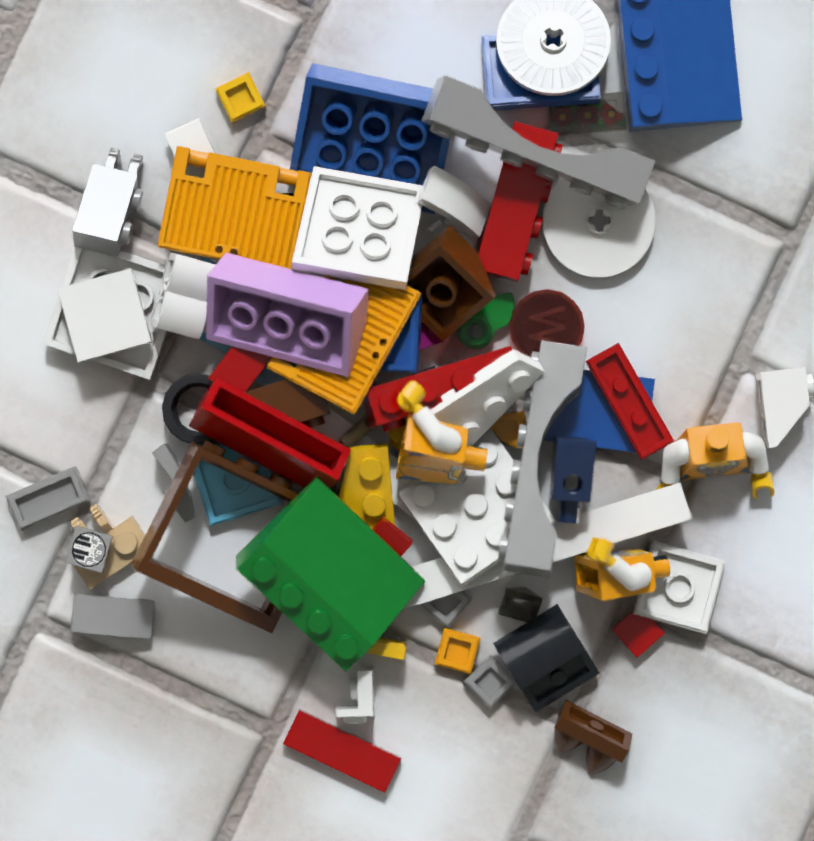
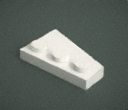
(489, 395)

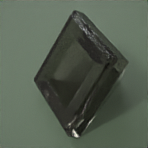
(520, 604)

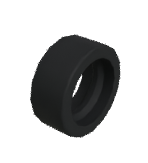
(170, 403)

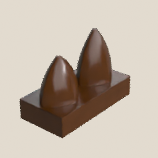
(604, 739)

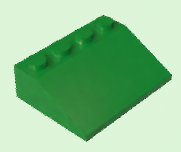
(329, 573)

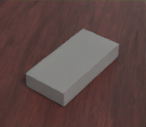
(48, 498)

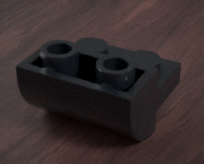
(546, 658)

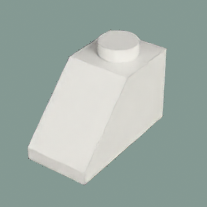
(782, 401)

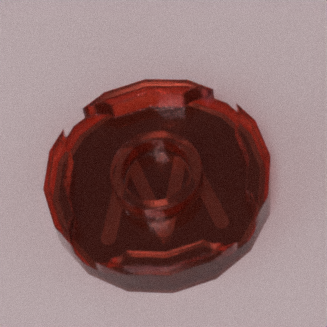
(545, 317)

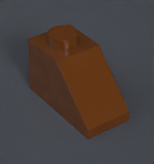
(293, 401)

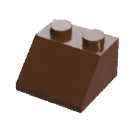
(450, 282)

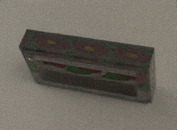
(590, 118)

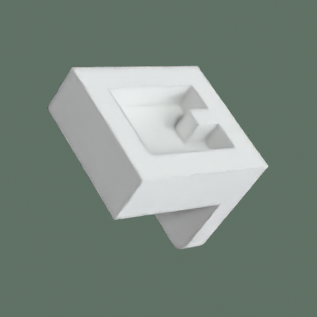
(362, 690)

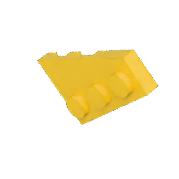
(367, 483)

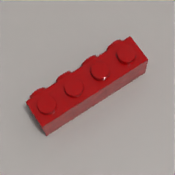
(382, 402)

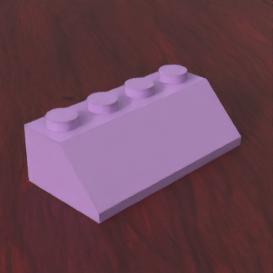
(285, 313)

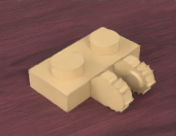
(123, 549)

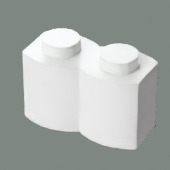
(182, 297)

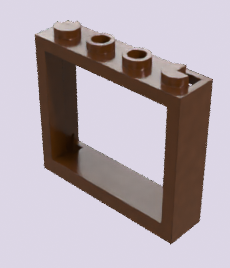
(263, 617)

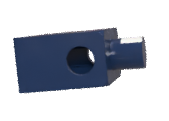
(577, 458)

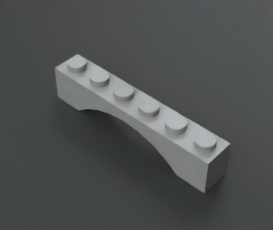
(466, 113)
(531, 534)

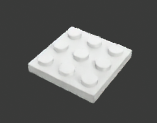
(358, 228)
(148, 277)
(468, 516)

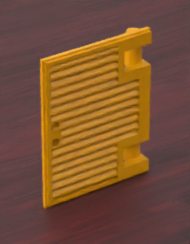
(233, 208)
(386, 317)

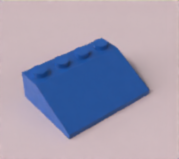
(678, 63)
(366, 127)

